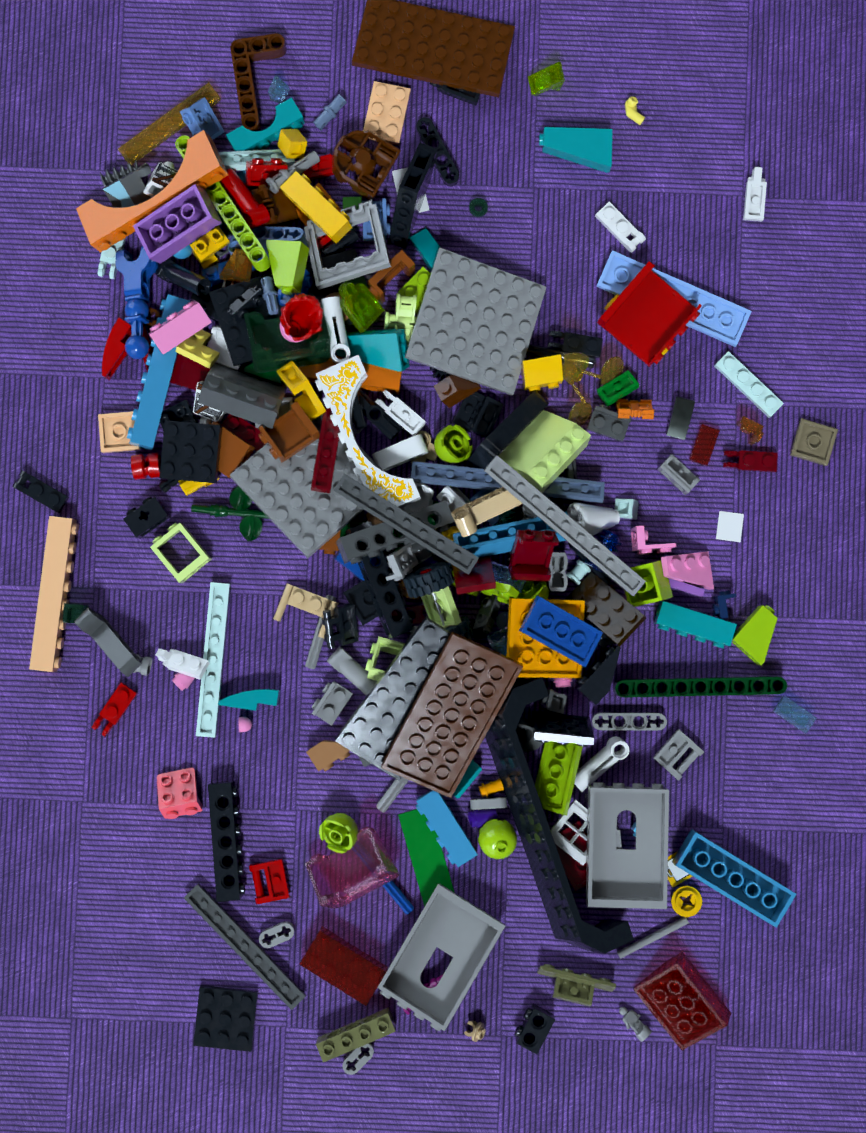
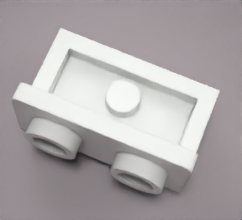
(453, 496)

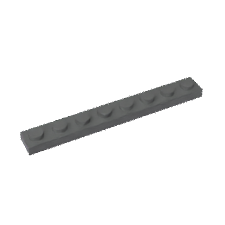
(406, 523)
(245, 946)

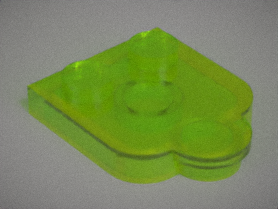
(359, 305)

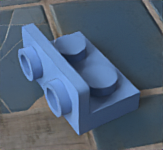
(201, 117)

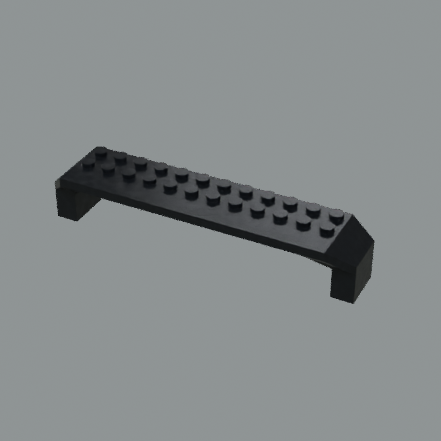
(536, 833)

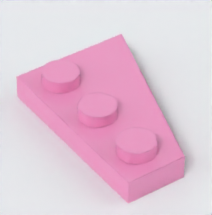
(691, 568)

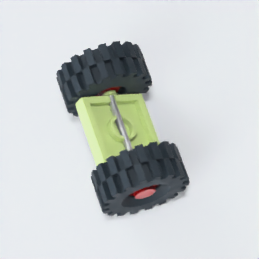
(432, 586)

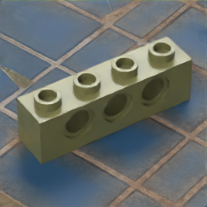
(356, 1034)

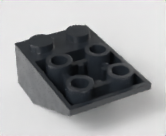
(599, 679)

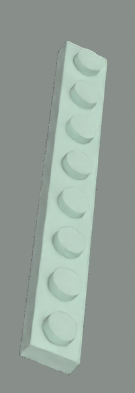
(214, 653)

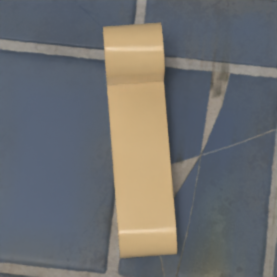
(483, 509)

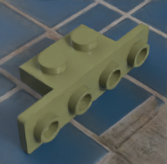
(575, 987)

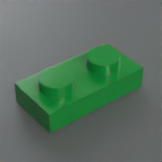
(617, 388)

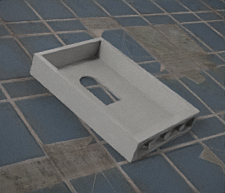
(627, 875)
(457, 930)

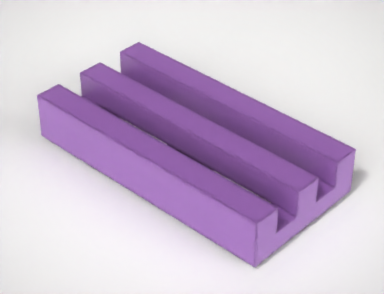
(686, 587)

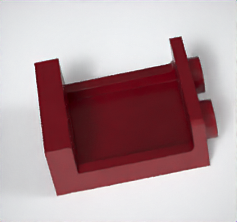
(532, 555)

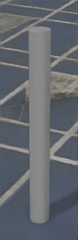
(652, 937)

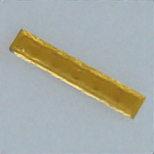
(164, 127)

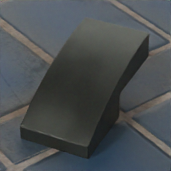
(680, 418)

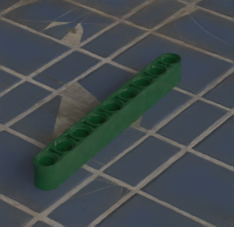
(708, 689)

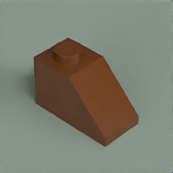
(455, 389)

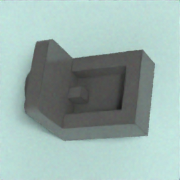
(554, 702)

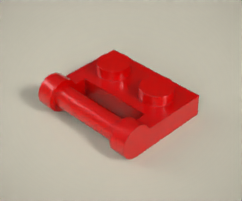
(275, 879)

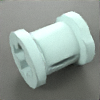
(578, 572)

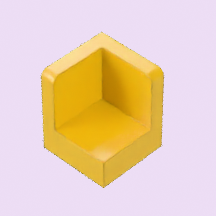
(292, 143)

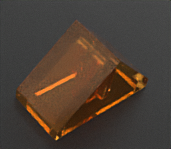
(237, 268)

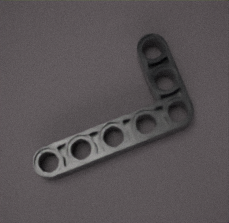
(507, 431)

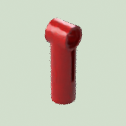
(253, 212)

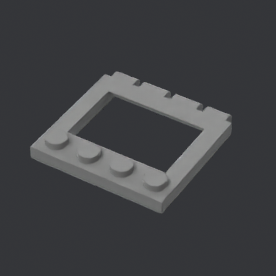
(360, 265)

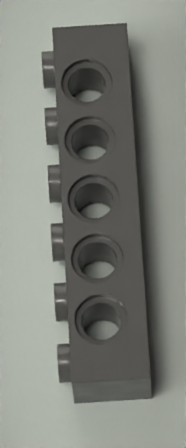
(348, 544)

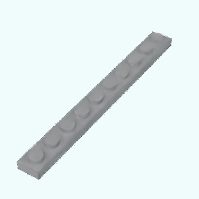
(564, 525)

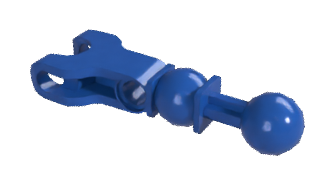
(136, 291)

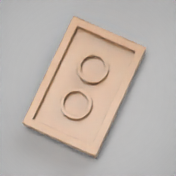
(387, 111)

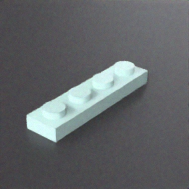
(237, 159)
(748, 384)

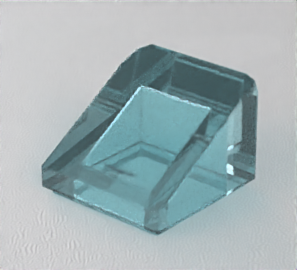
(278, 90)

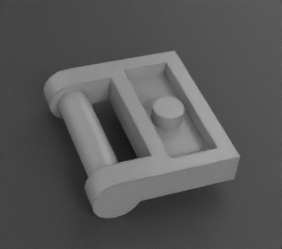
(673, 750)

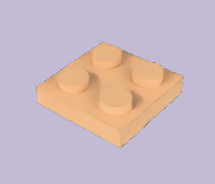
(114, 431)

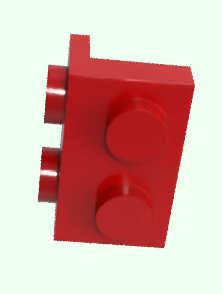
(259, 170)

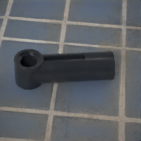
(184, 278)

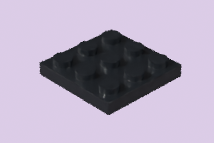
(190, 451)
(562, 728)
(225, 1018)

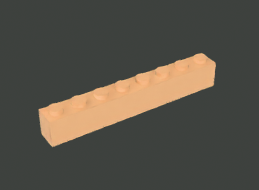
(53, 594)

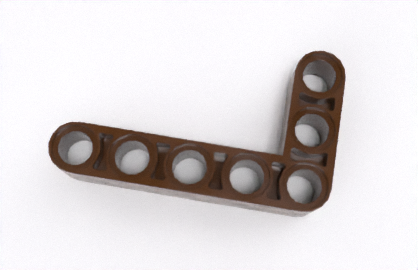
(246, 78)

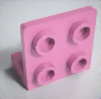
(640, 536)

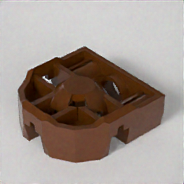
(366, 160)

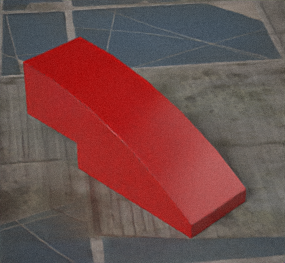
(115, 348)

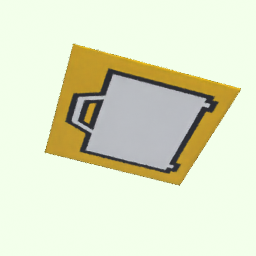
(675, 874)

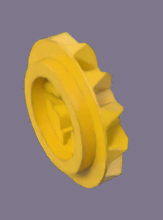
(695, 899)

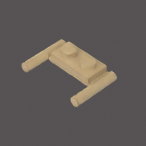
(305, 601)

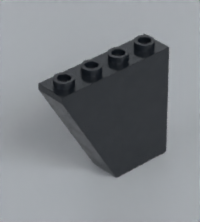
(411, 194)

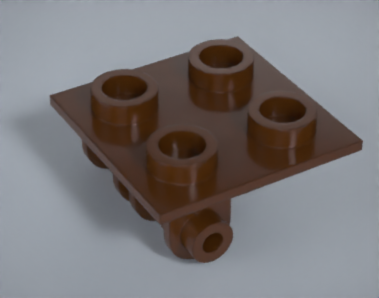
(278, 205)

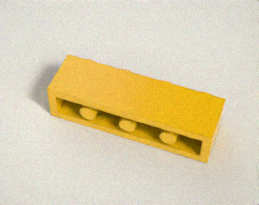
(316, 207)

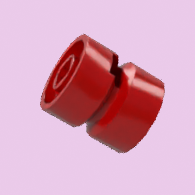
(140, 466)

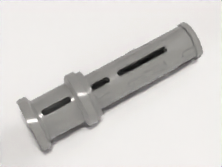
(300, 166)

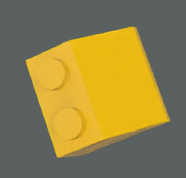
(542, 373)

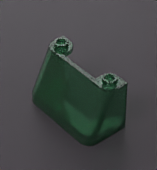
(273, 351)

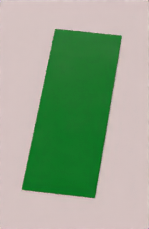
(425, 854)

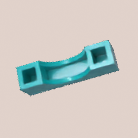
(286, 117)

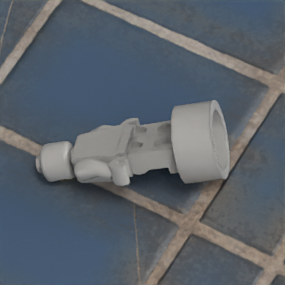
(632, 1020)

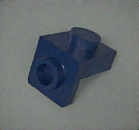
(720, 606)

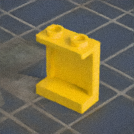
(297, 382)

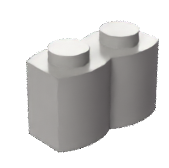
(557, 568)

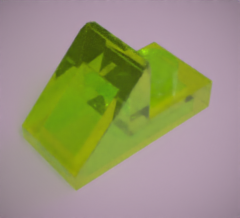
(547, 79)

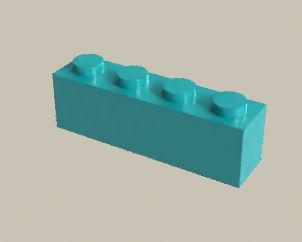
(695, 624)

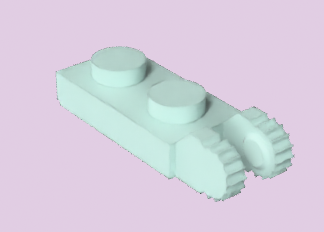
(109, 257)

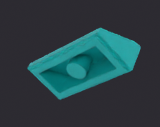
(471, 773)

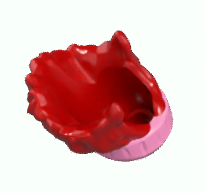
(301, 318)

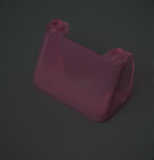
(352, 874)

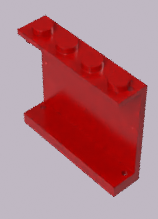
(648, 316)

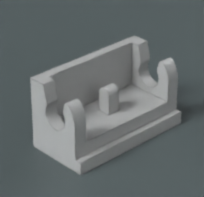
(678, 474)

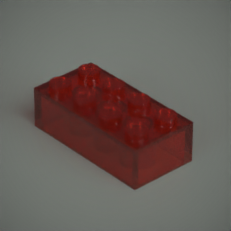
(343, 965)

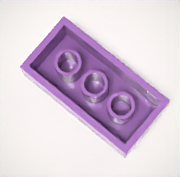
(177, 224)

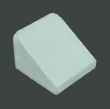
(627, 508)

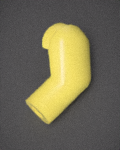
(631, 110)

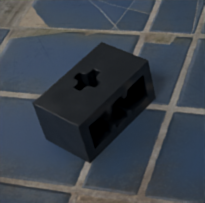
(156, 516)

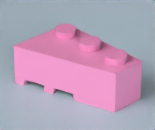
(179, 326)

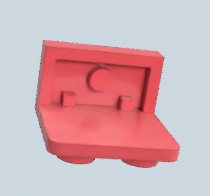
(178, 793)

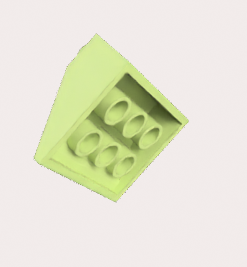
(545, 449)

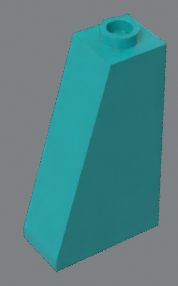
(579, 145)
(378, 348)

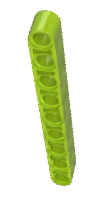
(234, 223)

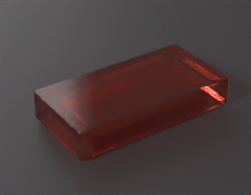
(704, 445)

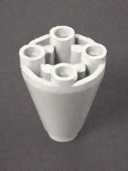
(593, 517)

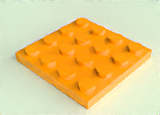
(537, 658)

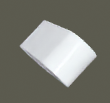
(400, 452)

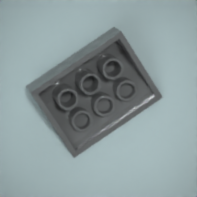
(242, 395)

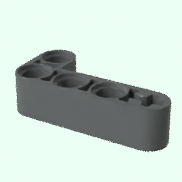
(109, 641)

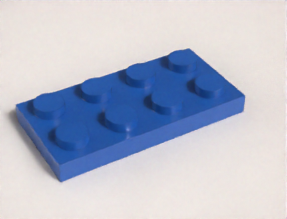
(560, 631)

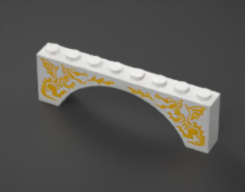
(340, 388)

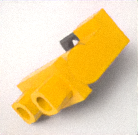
(209, 244)

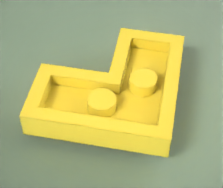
(195, 349)

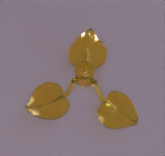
(573, 370)

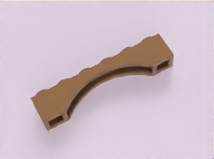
(326, 753)

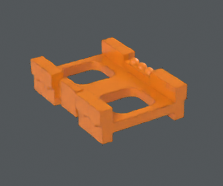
(642, 408)

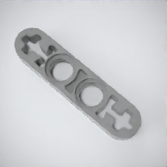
(628, 718)

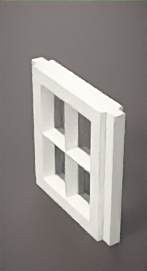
(564, 843)

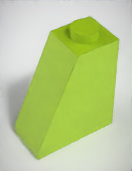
(288, 264)
(756, 633)

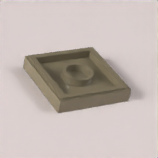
(813, 442)

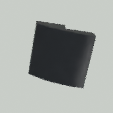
(477, 414)

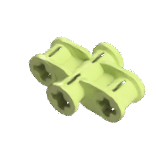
(404, 315)

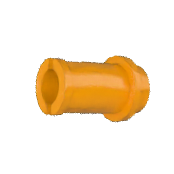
(491, 788)

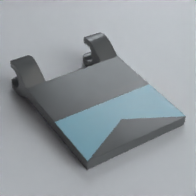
(128, 189)

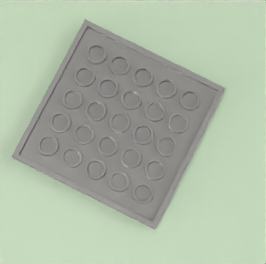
(475, 321)
(286, 494)

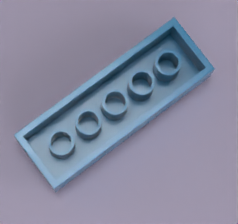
(734, 878)

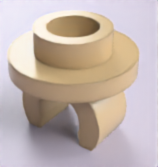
(478, 1031)

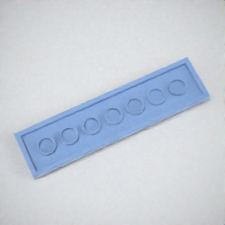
(717, 316)

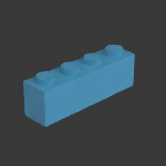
(447, 828)

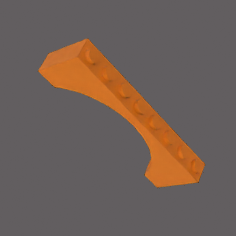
(110, 225)

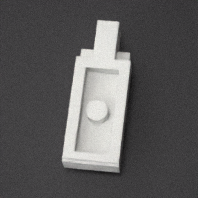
(755, 196)
(183, 662)

